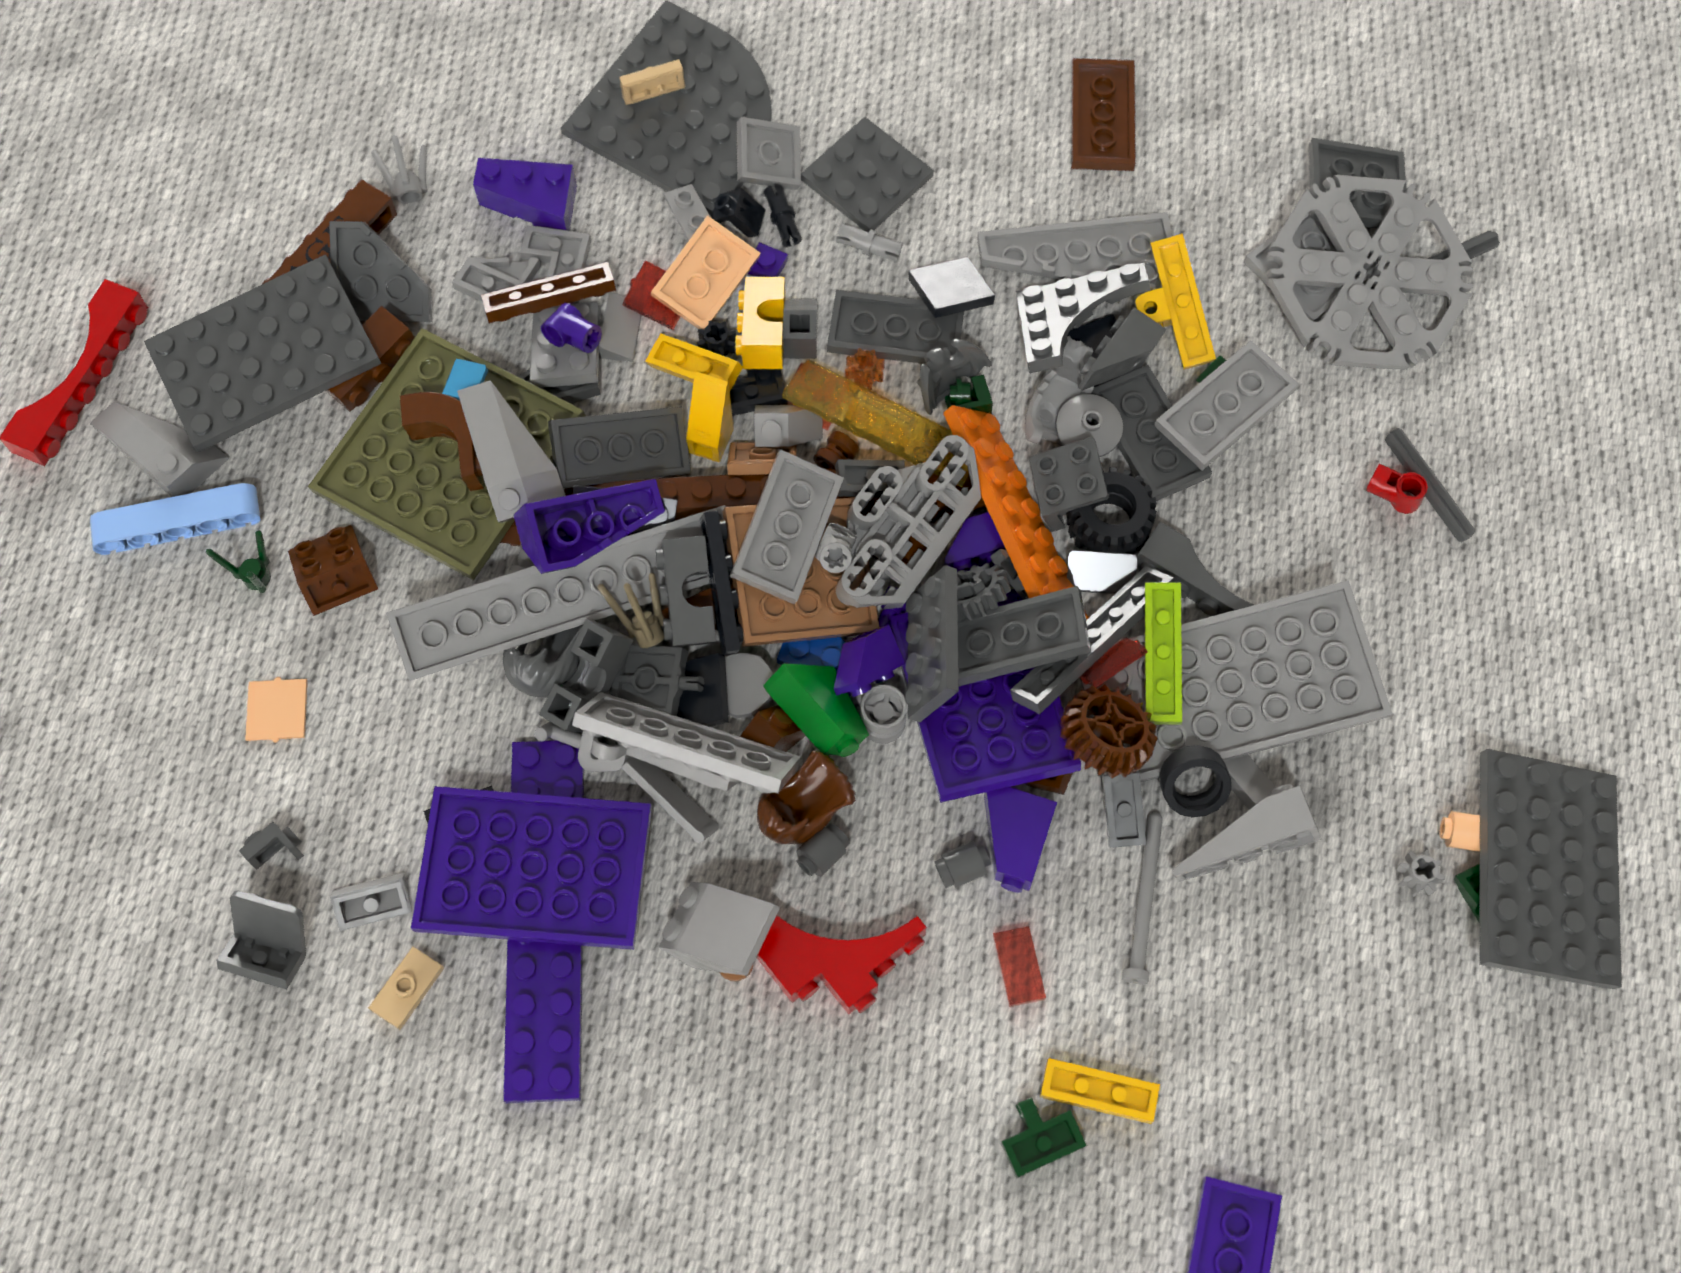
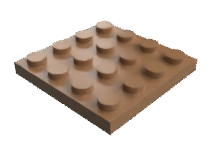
(817, 611)

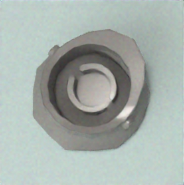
(745, 683)

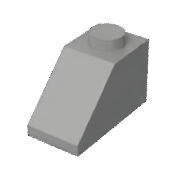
(785, 425)

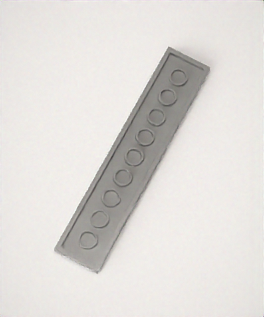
(532, 604)

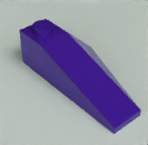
(578, 526)

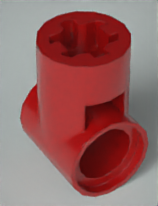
(1390, 486)

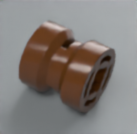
(838, 447)

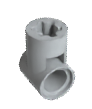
(836, 548)

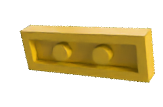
(686, 359)
(1100, 1091)

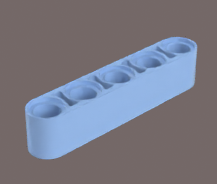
(174, 517)

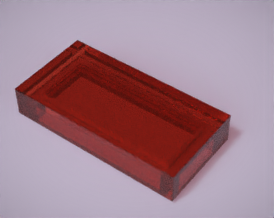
(1019, 966)

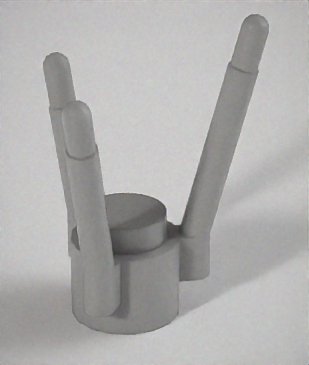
(407, 185)

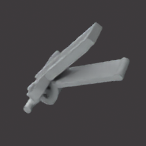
(606, 755)

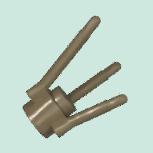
(645, 626)

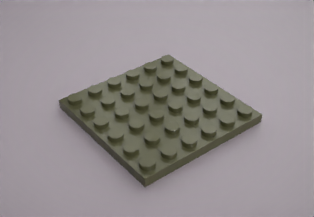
(417, 484)

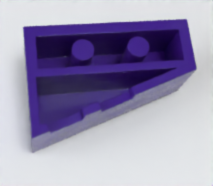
(527, 190)

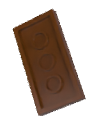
(1103, 114)

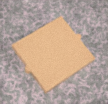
(276, 709)

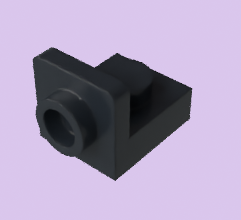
(740, 210)

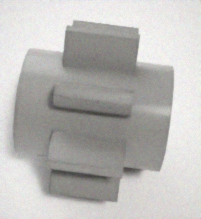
(1421, 882)

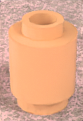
(1461, 831)

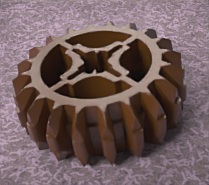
(1101, 738)

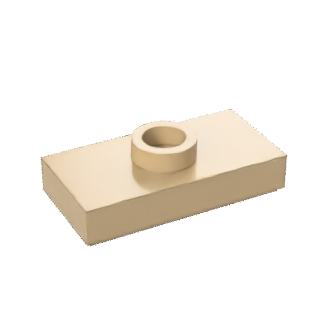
(652, 82)
(406, 988)

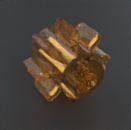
(865, 368)

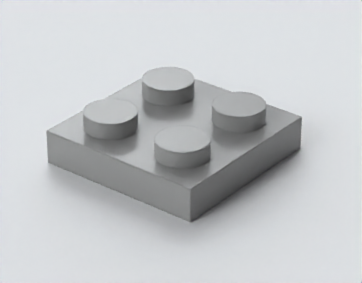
(768, 153)

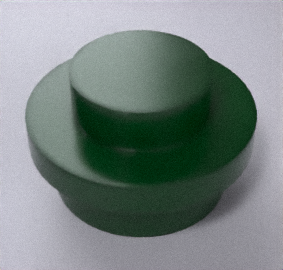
(959, 392)

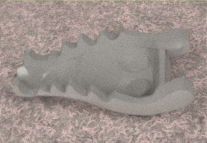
(1054, 391)

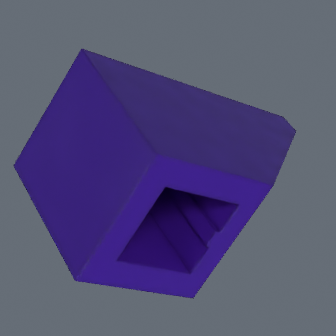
(974, 544)
(867, 660)

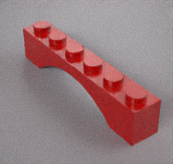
(40, 427)

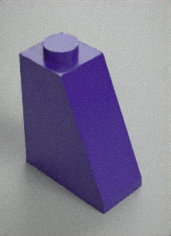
(1017, 834)

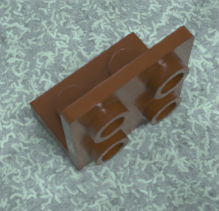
(331, 570)

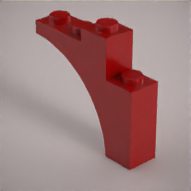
(845, 966)

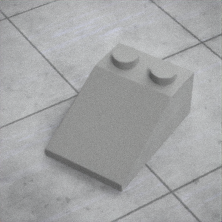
(718, 929)

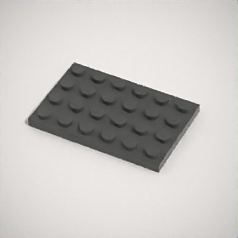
(261, 353)
(1549, 870)

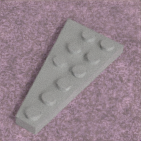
(1076, 247)

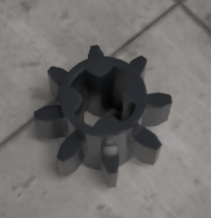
(719, 332)

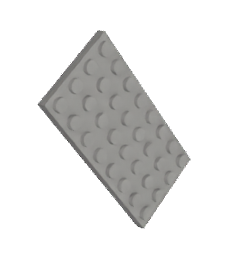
(1267, 677)

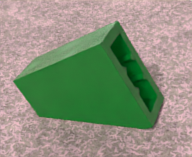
(810, 701)

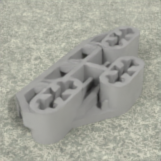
(905, 512)

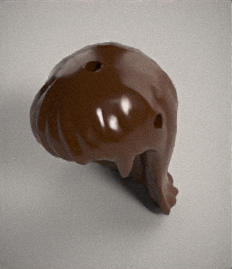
(805, 801)

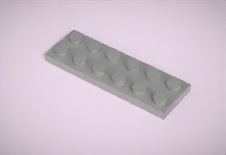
(687, 742)

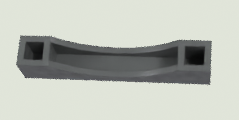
(1176, 557)

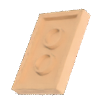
(705, 273)

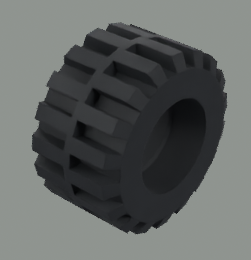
(1120, 538)

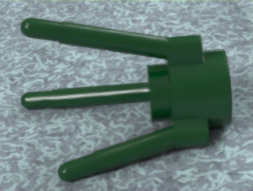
(252, 571)

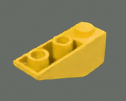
(709, 417)

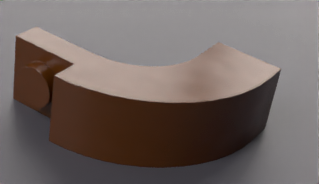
(442, 416)

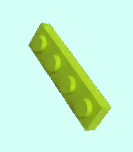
(1164, 653)

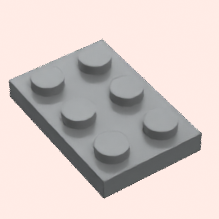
(562, 365)

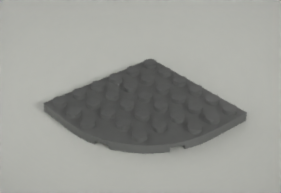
(686, 132)

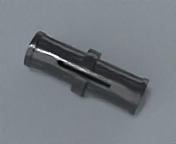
(782, 215)

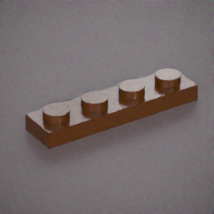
(548, 292)

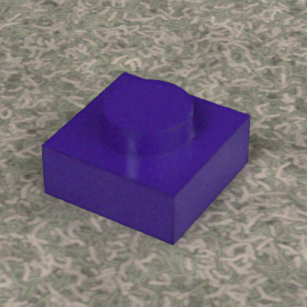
(769, 263)

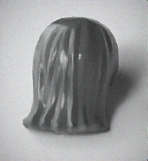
(548, 664)

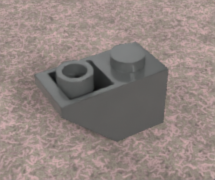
(800, 329)

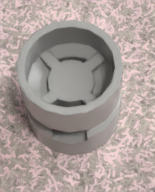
(884, 713)

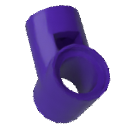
(570, 327)

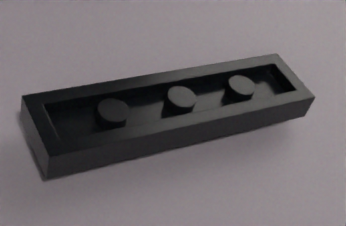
(724, 598)

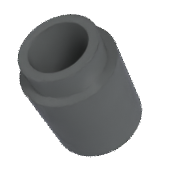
(822, 850)
(962, 864)

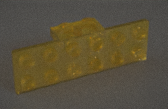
(868, 415)

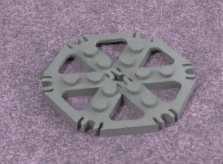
(1351, 260)

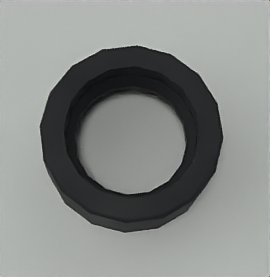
(1206, 802)

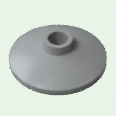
(1072, 423)

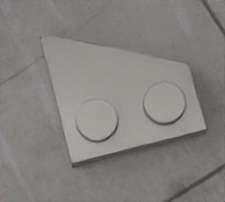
(489, 275)

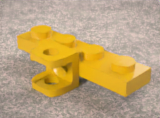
(1178, 302)

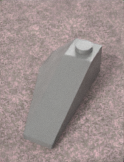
(158, 448)
(508, 455)
(1274, 823)

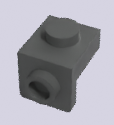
(264, 844)

